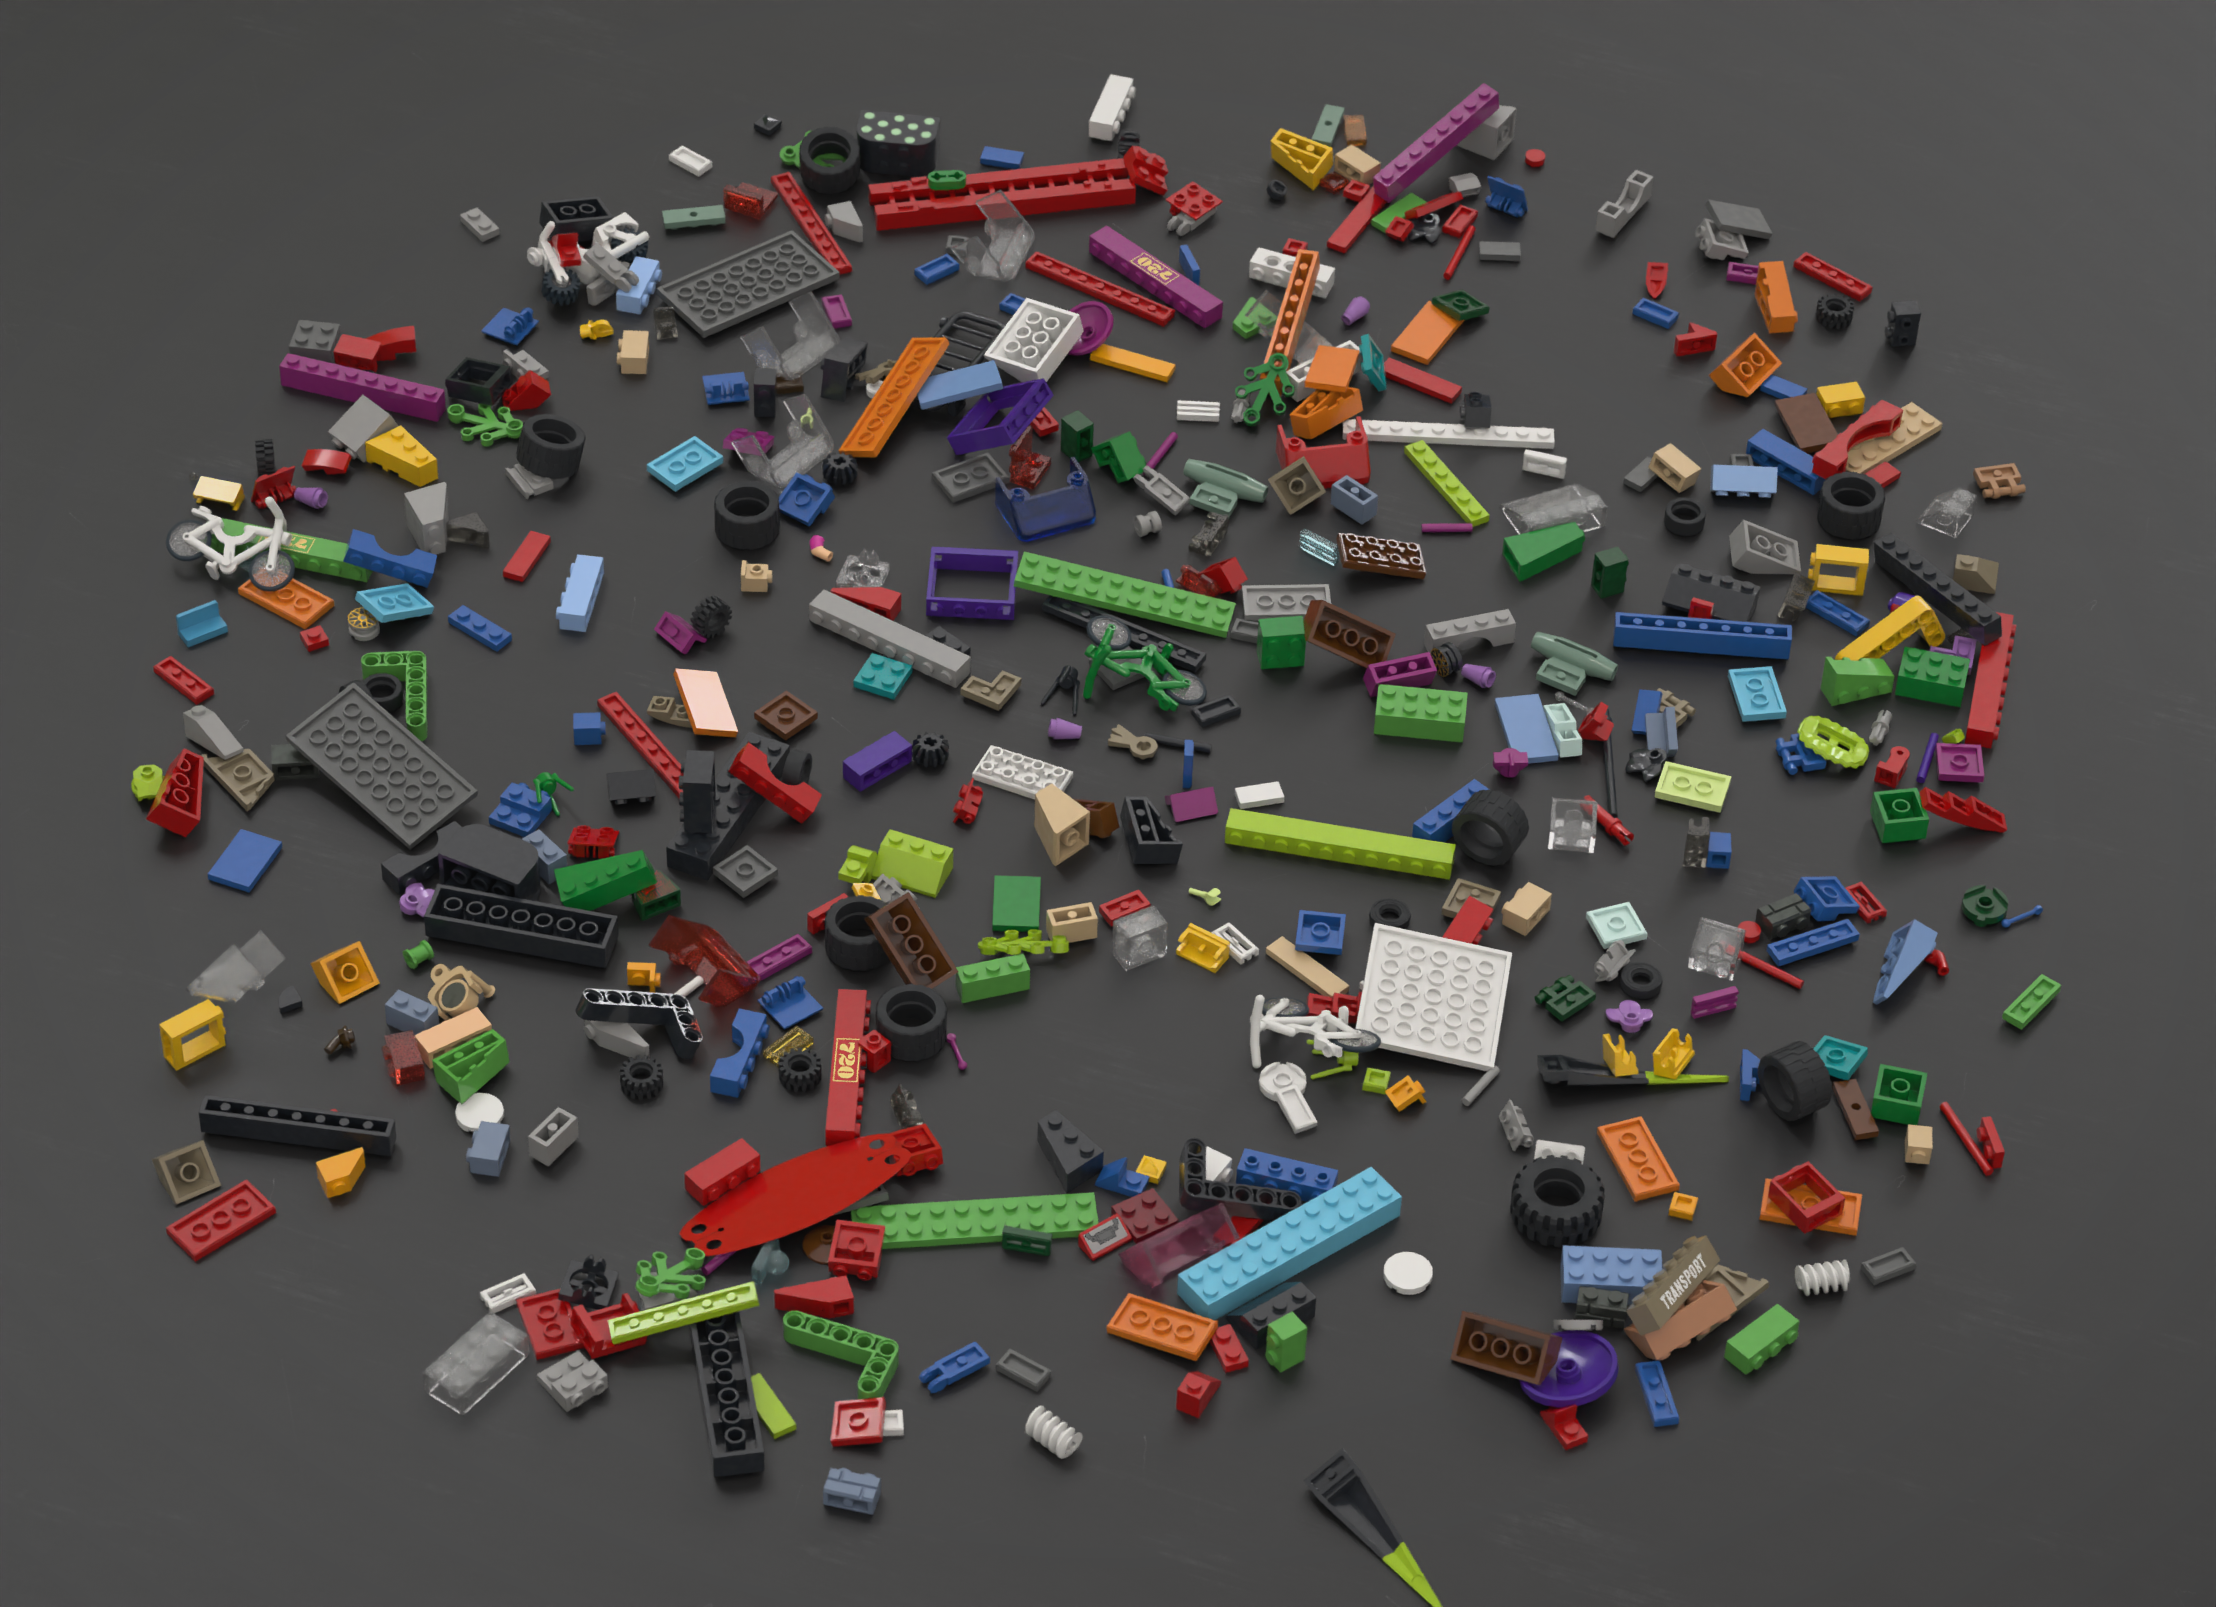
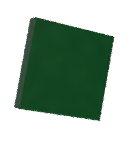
(1460, 305)

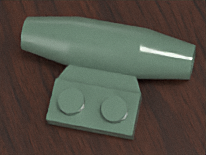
(1221, 487)
(1569, 663)

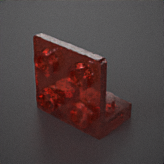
(748, 199)
(1027, 466)

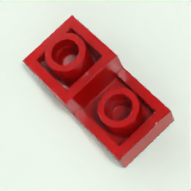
(330, 460)

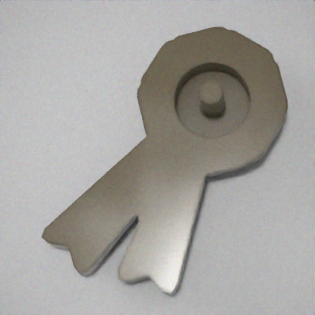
(874, 375)
(1140, 747)

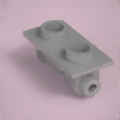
(1607, 967)
(1515, 1126)

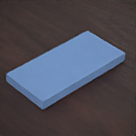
(959, 385)
(1527, 727)

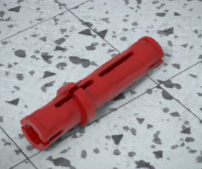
(1612, 825)

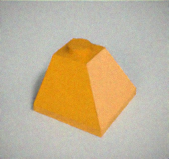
(345, 972)

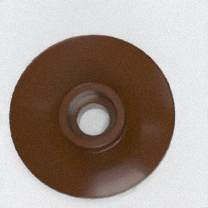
(818, 1243)

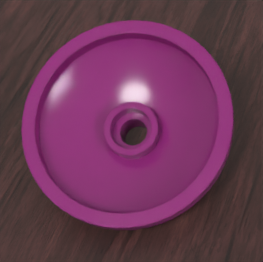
(1096, 324)

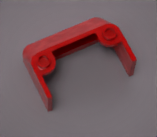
(1330, 461)

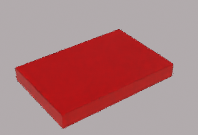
(548, 1324)

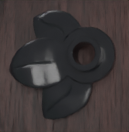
(1425, 226)
(1647, 761)

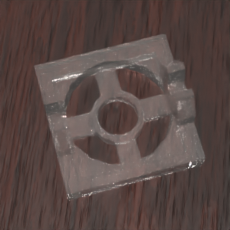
(867, 562)

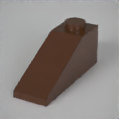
(1102, 817)

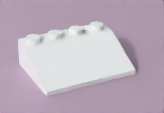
(1035, 341)

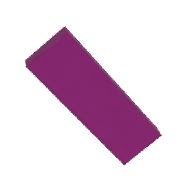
(780, 956)

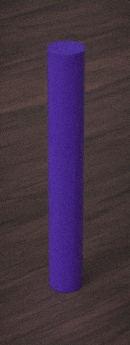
(1927, 758)

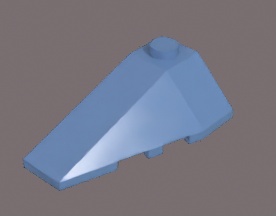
(1904, 953)

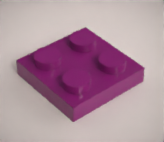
(763, 438)
(1959, 762)

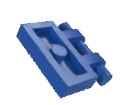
(1804, 756)

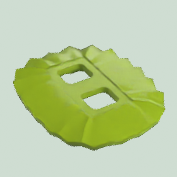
(1829, 750)

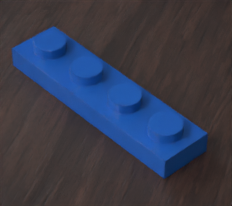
(1813, 942)

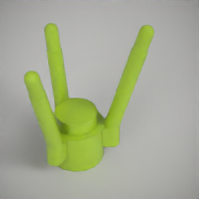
(1347, 1060)

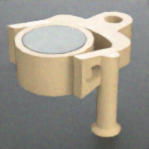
(453, 994)

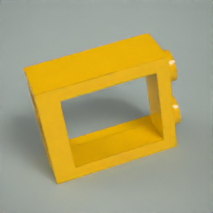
(1839, 556)
(186, 1023)

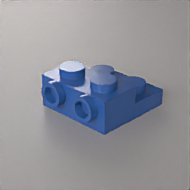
(805, 499)
(520, 810)
(1825, 897)
(1320, 932)

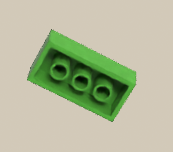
(1420, 713)

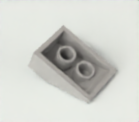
(1763, 551)

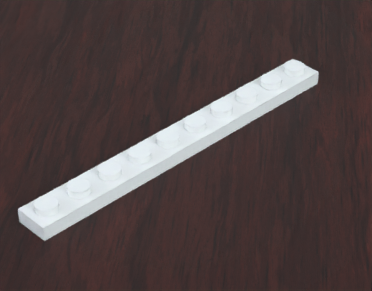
(1454, 434)

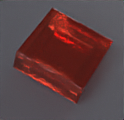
(1333, 182)

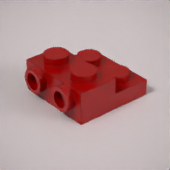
(1146, 169)
(922, 1145)
(856, 1249)

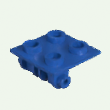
(1506, 197)
(511, 325)
(726, 388)
(790, 1002)

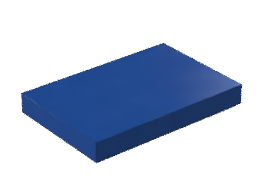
(245, 860)

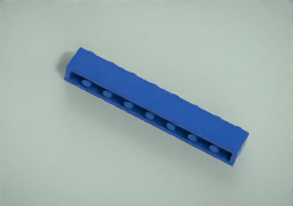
(1702, 635)

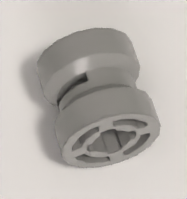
(1147, 523)

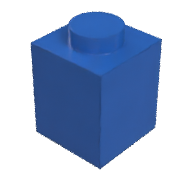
(588, 728)
(1719, 850)

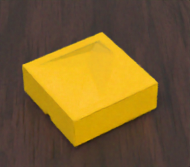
(1153, 1168)

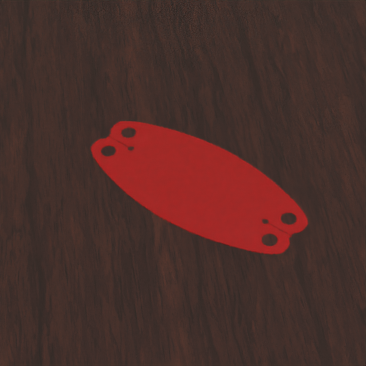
(795, 1194)

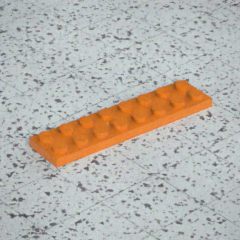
(894, 397)

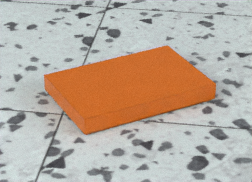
(1332, 368)

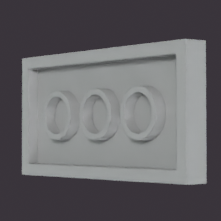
(1280, 600)

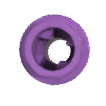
(1356, 309)
(313, 497)
(1480, 675)
(1063, 729)

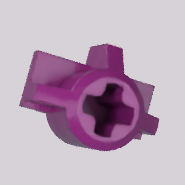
(1509, 761)

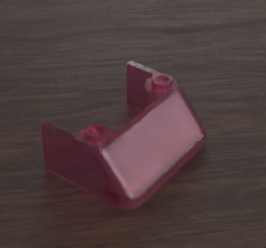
(1179, 1245)

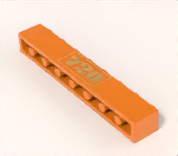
(1293, 309)

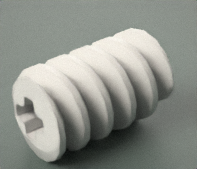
(1822, 1276)
(1051, 1433)

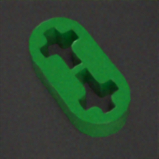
(947, 180)

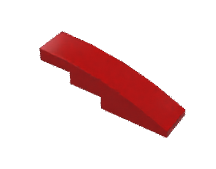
(1966, 812)
(1318, 1003)

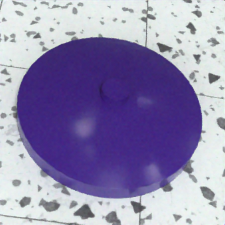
(1581, 1374)

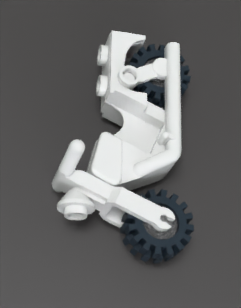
(562, 284)

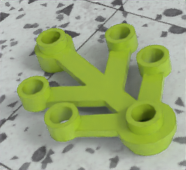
(1013, 945)

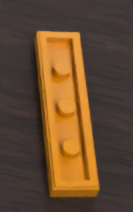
(1133, 362)

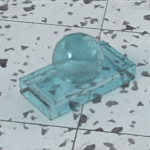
(769, 1260)

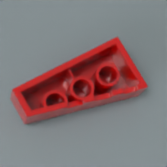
(180, 794)

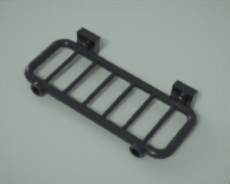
(945, 326)

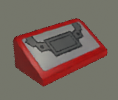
(1104, 1237)

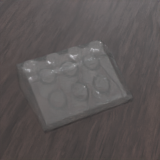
(1556, 508)

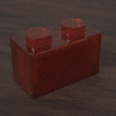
(404, 1058)

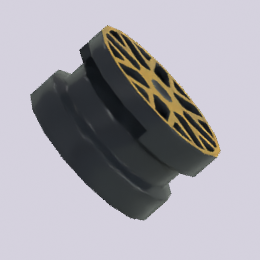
(1447, 659)

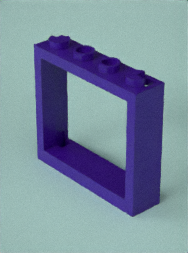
(1028, 400)
(975, 561)

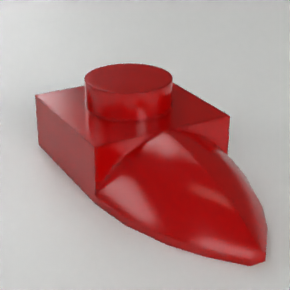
(1656, 277)

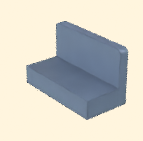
(1662, 731)

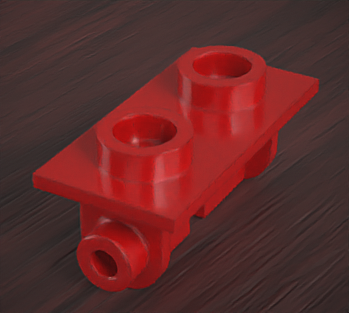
(967, 806)

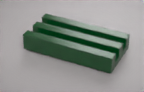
(1027, 1240)

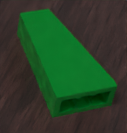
(1542, 548)

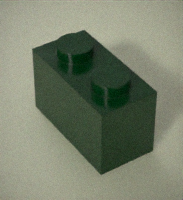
(1077, 436)
(1609, 572)

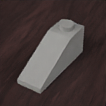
(209, 731)
(617, 1037)

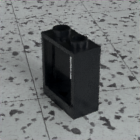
(497, 379)

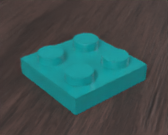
(1372, 362)
(882, 676)
(1840, 1056)

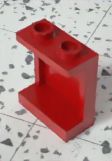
(594, 1328)

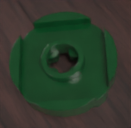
(1982, 914)

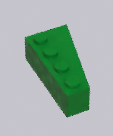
(604, 880)

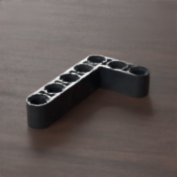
(645, 1008)
(1205, 1191)

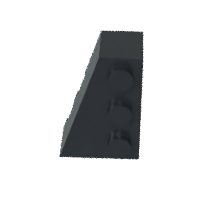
(841, 366)
(1146, 834)
(1069, 1150)

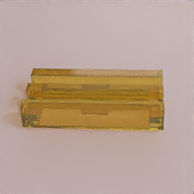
(804, 1041)

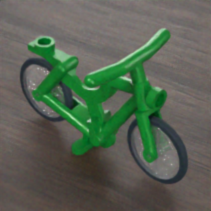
(1114, 636)

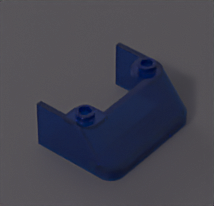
(1050, 511)

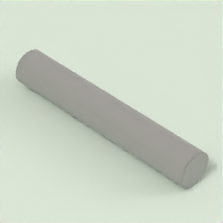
(1480, 1086)

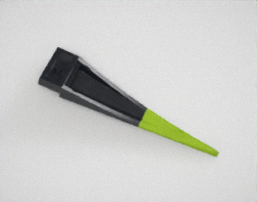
(1589, 1074)
(1349, 1496)

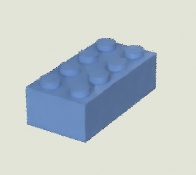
(1607, 1269)

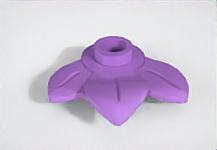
(415, 899)
(1629, 1015)

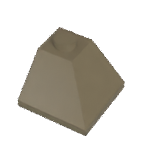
(1297, 485)
(1975, 573)
(186, 1172)

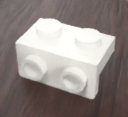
(1557, 1149)

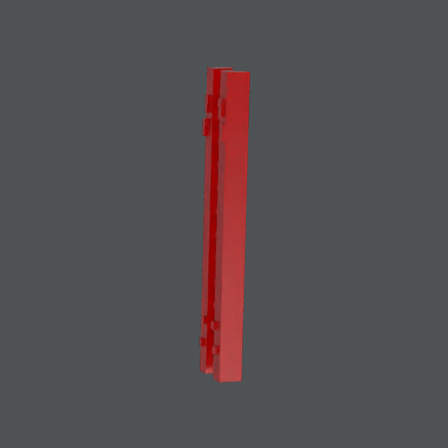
(1050, 195)

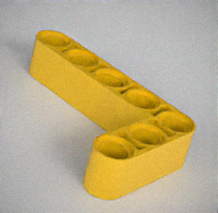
(1895, 628)

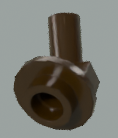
(345, 1038)

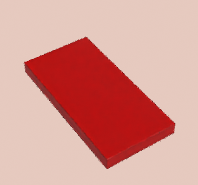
(221, 1220)

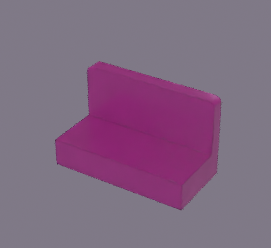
(678, 632)
(1192, 804)

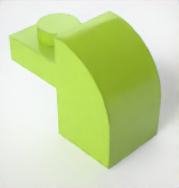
(858, 865)

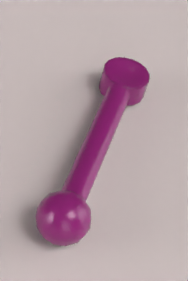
(951, 1038)

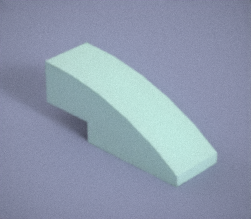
(1563, 730)

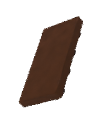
(1806, 422)
(1381, 555)

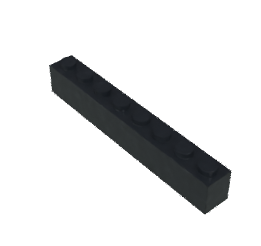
(1938, 589)
(297, 1125)

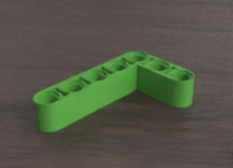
(407, 667)
(847, 1343)

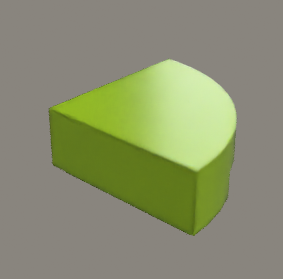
(1953, 737)

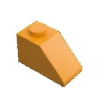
(340, 1172)

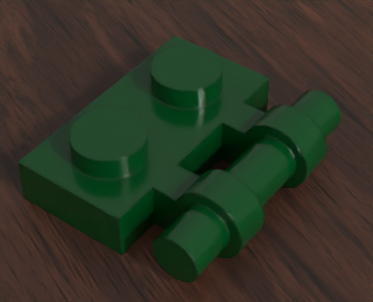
(1569, 1001)

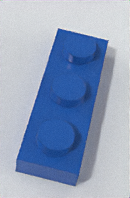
(480, 628)

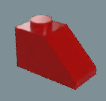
(1227, 574)
(1196, 1393)

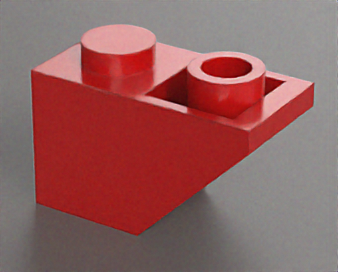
(527, 392)

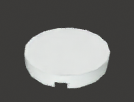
(1280, 1076)
(477, 1109)
(1408, 1273)

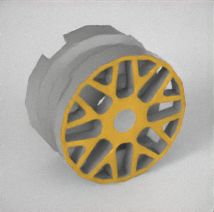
(363, 626)

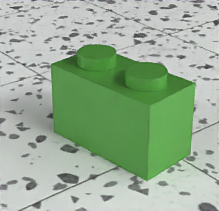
(1286, 1342)

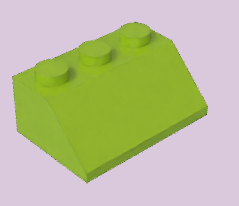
(914, 862)

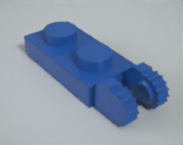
(954, 1367)

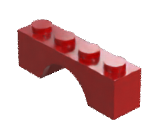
(752, 769)

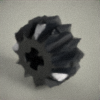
(1126, 140)
(839, 469)
(930, 750)

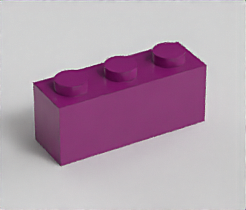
(1406, 671)

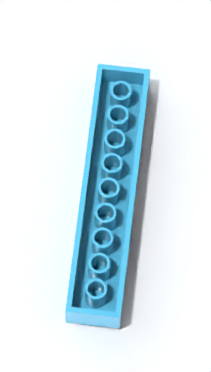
(1289, 1245)

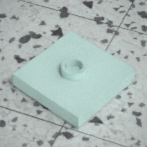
(1616, 924)

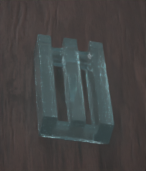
(1319, 547)

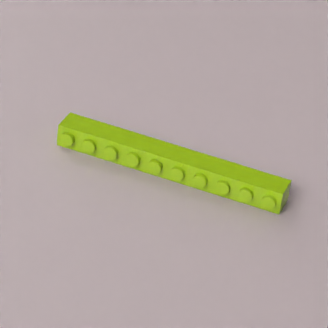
(1340, 843)

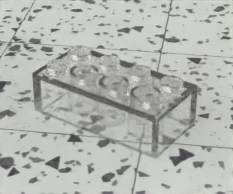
(476, 1363)

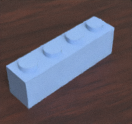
(580, 593)

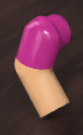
(818, 550)

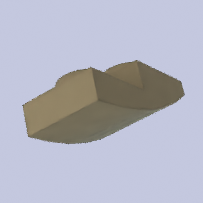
(668, 711)

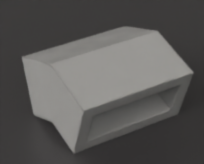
(1467, 184)

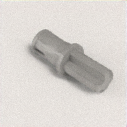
(1239, 407)
(1880, 727)

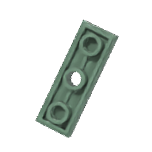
(1328, 124)
(693, 217)

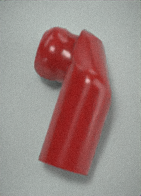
(1939, 960)

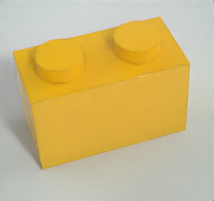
(1841, 399)

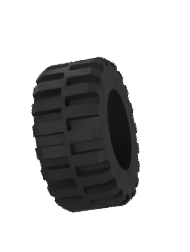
(1559, 1178)

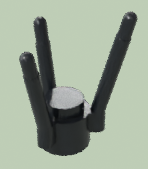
(1066, 679)

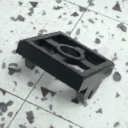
(588, 1298)

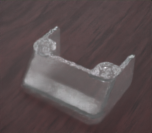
(1009, 244)
(1265, 315)
(814, 339)
(807, 448)
(238, 971)

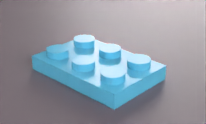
(685, 463)
(394, 602)
(1757, 693)

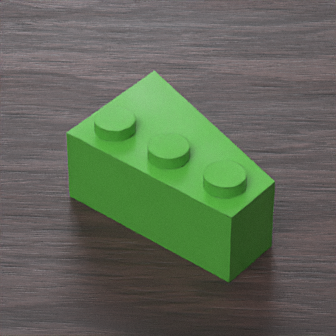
(1855, 680)
(471, 1065)

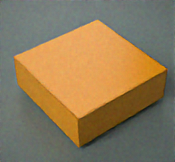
(1683, 1206)

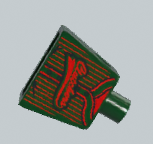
(657, 897)

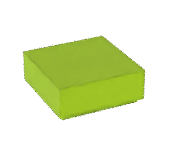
(1376, 1080)

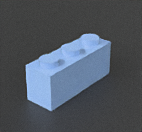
(638, 297)
(1743, 480)

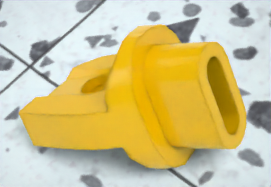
(597, 329)

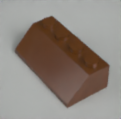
(1346, 634)
(911, 943)
(1505, 1347)

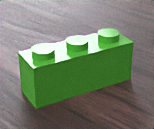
(992, 978)
(1762, 1339)

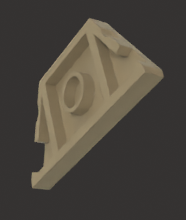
(241, 776)
(1739, 1285)

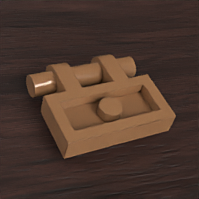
(1996, 476)

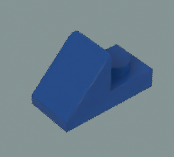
(1748, 1074)
(1120, 1180)

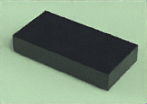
(1216, 710)

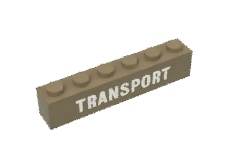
(1673, 1284)

